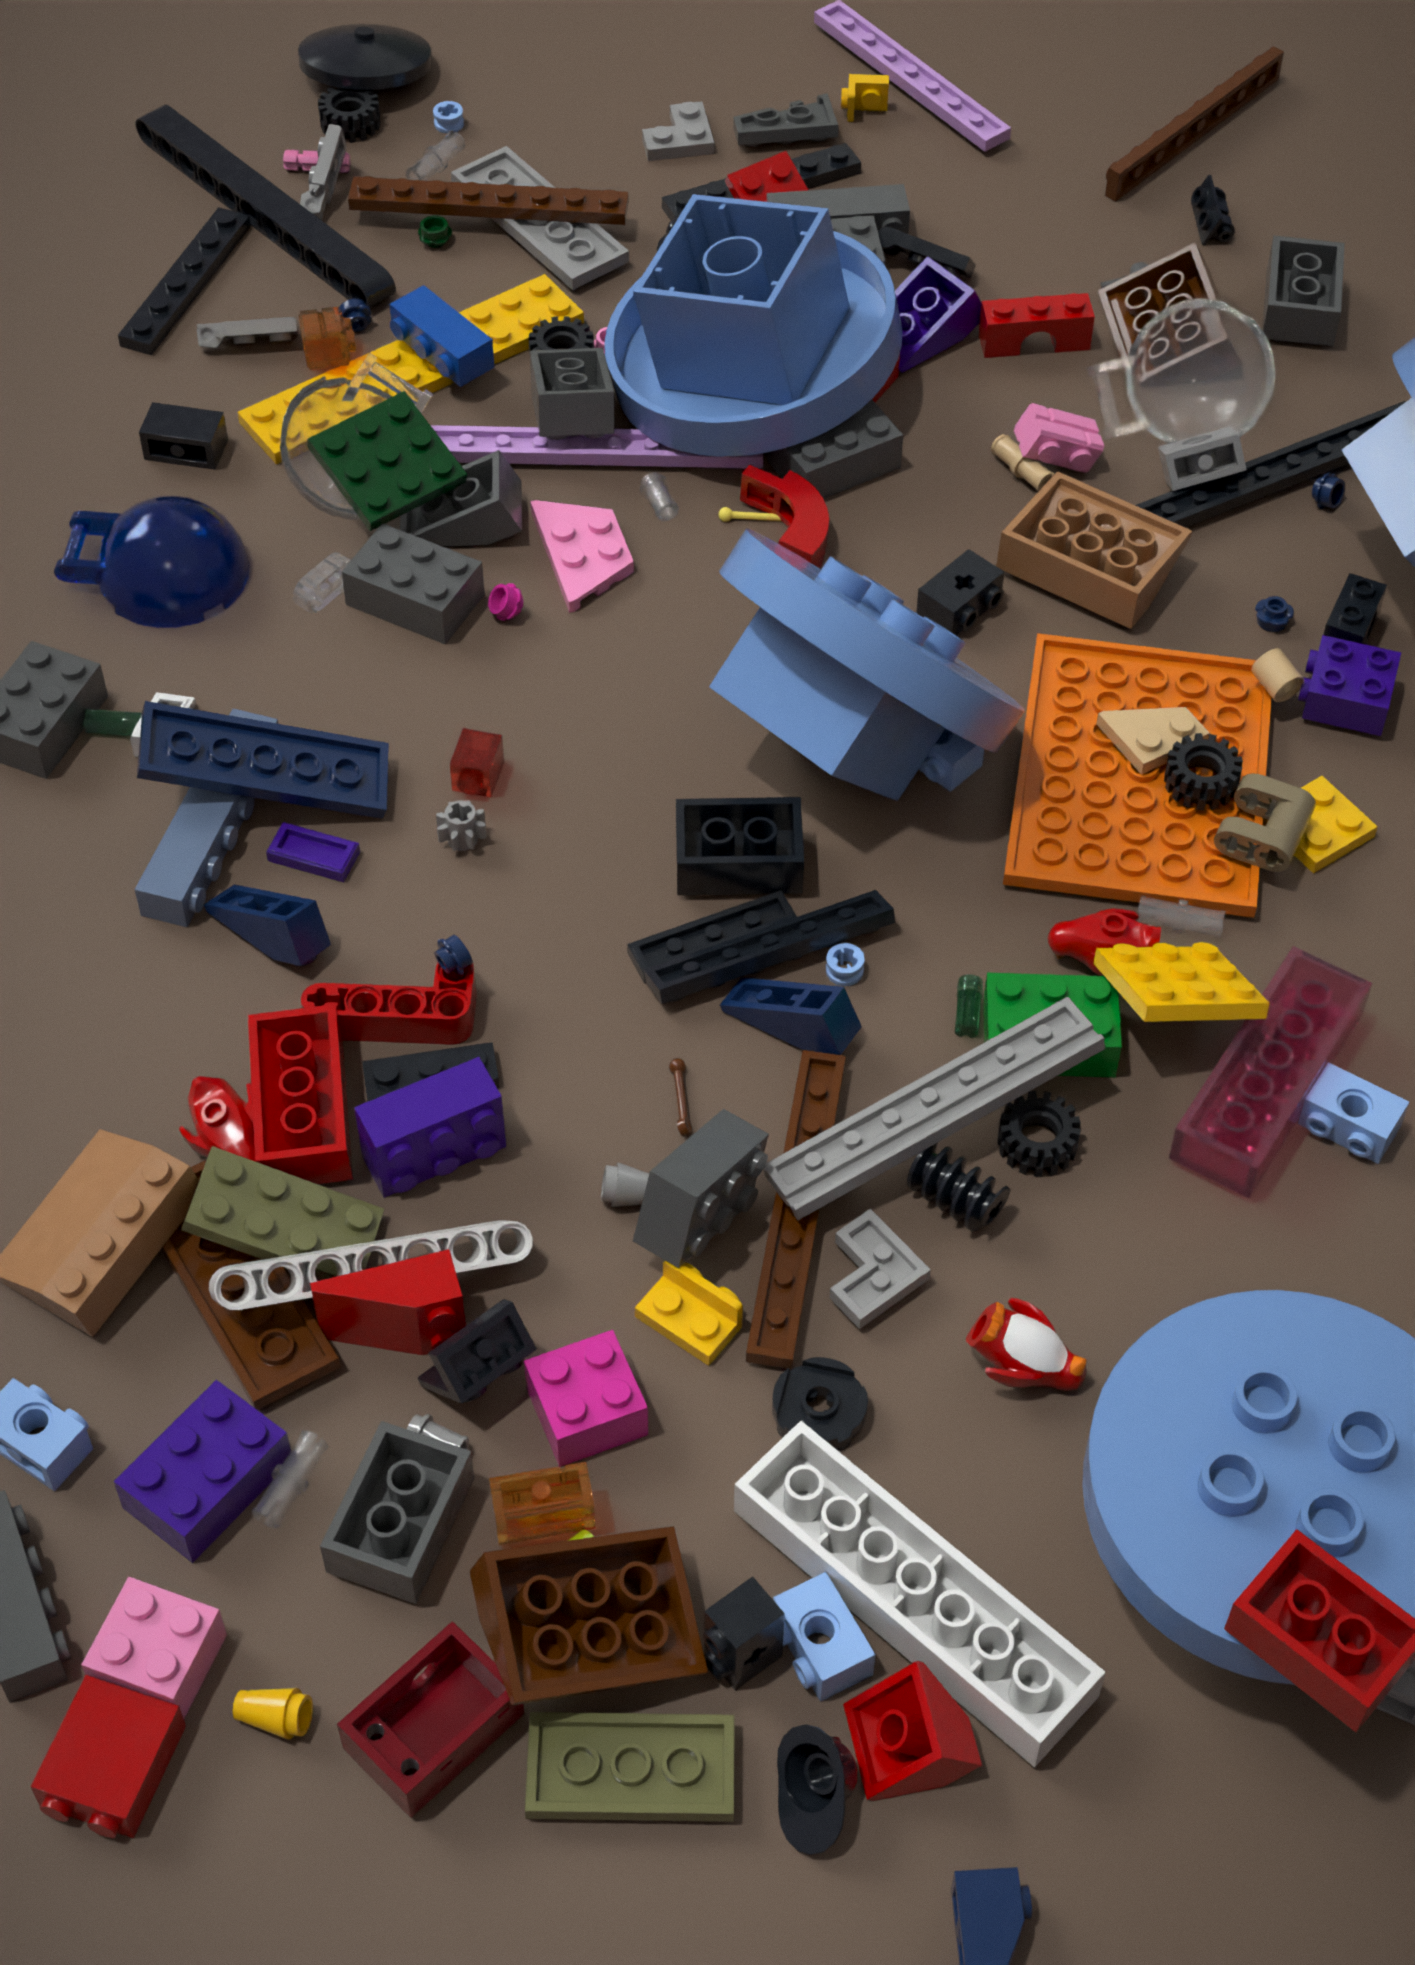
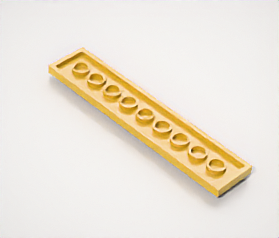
(504, 318)

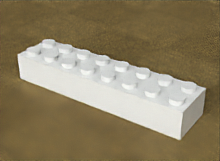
(919, 1592)

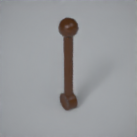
(677, 1067)

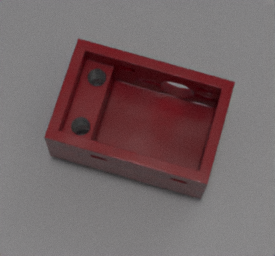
(429, 1723)

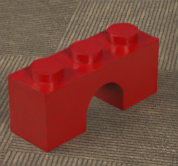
(1009, 321)

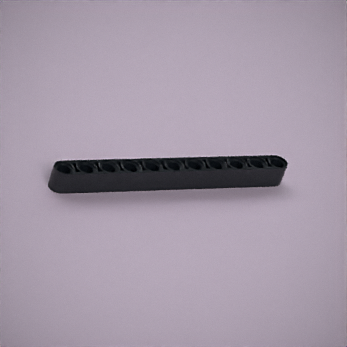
(268, 207)

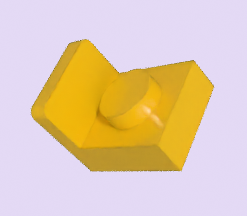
(865, 94)

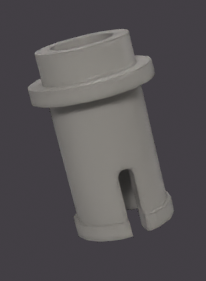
(425, 1426)

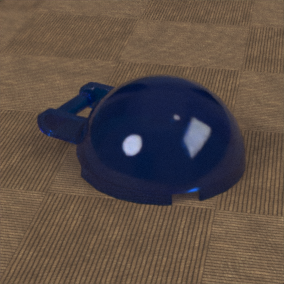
(159, 560)

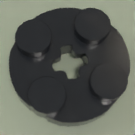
(821, 1378)

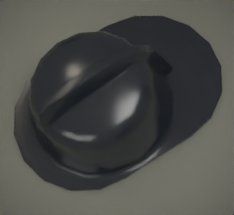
(813, 1785)

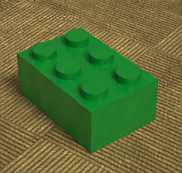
(1018, 996)

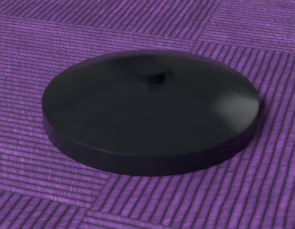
(364, 56)

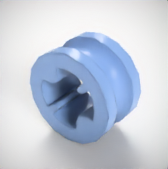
(448, 116)
(849, 975)

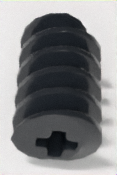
(955, 1189)

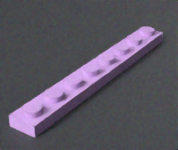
(912, 75)

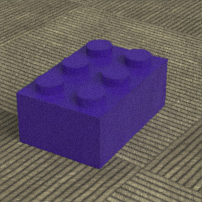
(431, 1127)
(203, 1470)

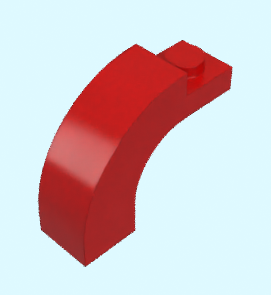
(797, 506)

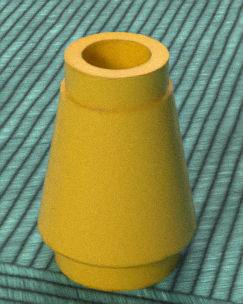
(277, 1711)

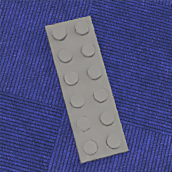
(568, 249)

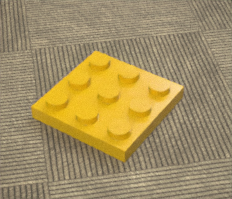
(1180, 983)

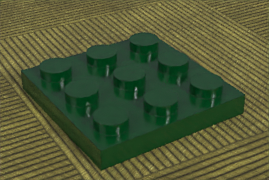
(387, 460)

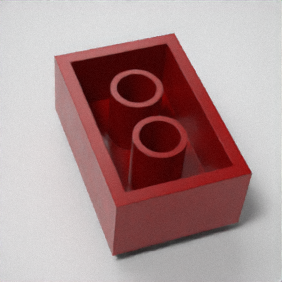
(1324, 1629)

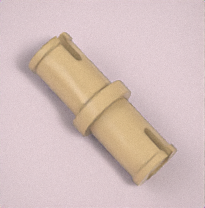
(1020, 467)

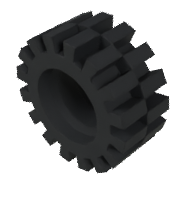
(352, 110)
(561, 335)
(1199, 788)
(1039, 1154)

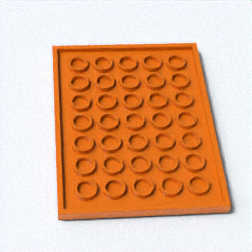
(1089, 816)

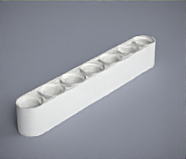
(349, 1258)

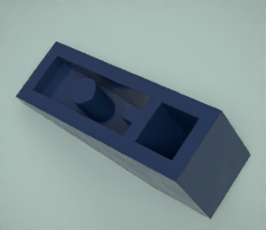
(275, 923)
(798, 1013)
(989, 1914)

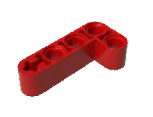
(402, 1012)

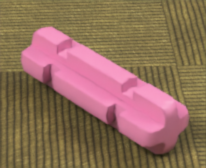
(293, 160)

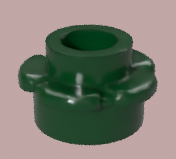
(434, 231)

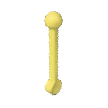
(726, 514)

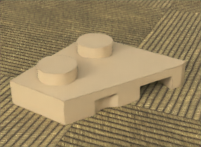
(1149, 734)

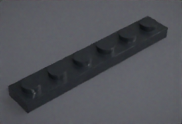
(814, 168)
(184, 281)
(769, 946)

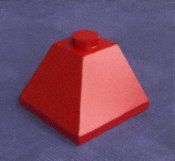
(910, 1735)

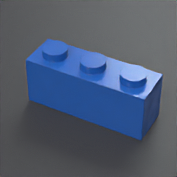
(441, 336)

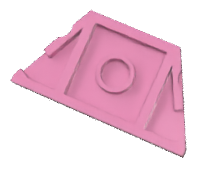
(582, 548)

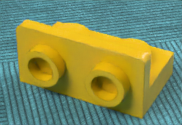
(691, 1311)

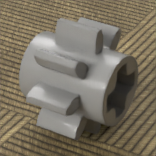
(461, 825)

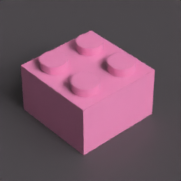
(156, 1644)

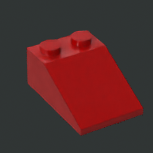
(393, 1306)

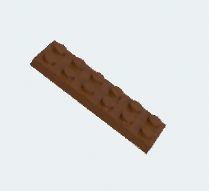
(266, 1346)

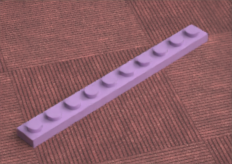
(622, 448)

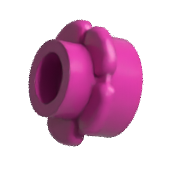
(505, 601)

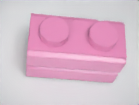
(1059, 438)

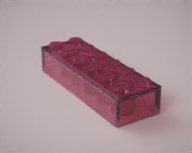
(1268, 1072)

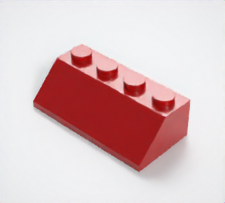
(300, 1093)

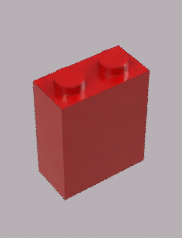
(108, 1758)

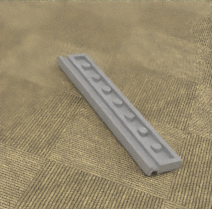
(933, 1107)

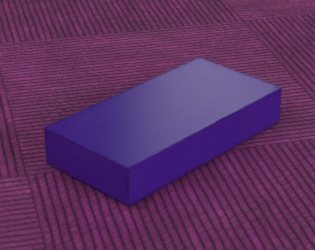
(313, 852)

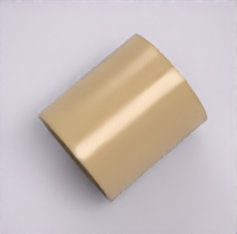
(1277, 675)

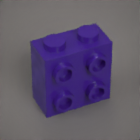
(1349, 685)

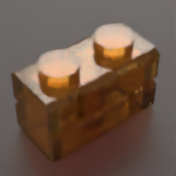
(326, 338)
(542, 1503)

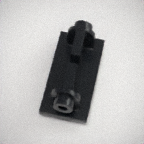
(1211, 212)

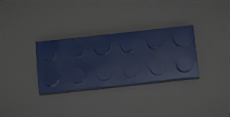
(263, 760)

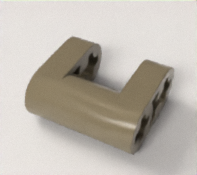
(1284, 828)

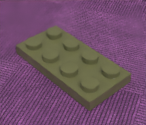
(275, 1212)
(630, 1767)

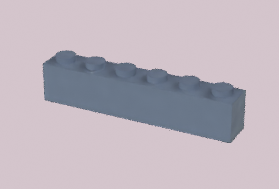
(193, 850)

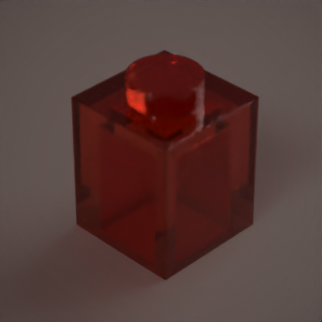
(477, 762)

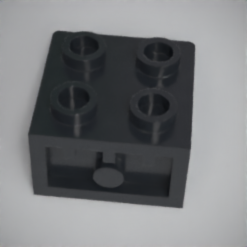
(479, 1354)

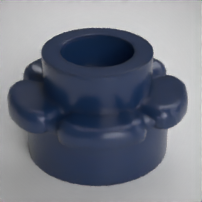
(358, 313)
(1328, 491)
(1273, 613)
(453, 955)

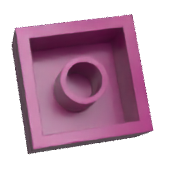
(586, 1398)

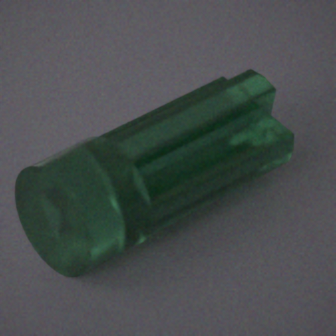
(110, 721)
(968, 1005)

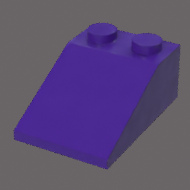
(934, 312)

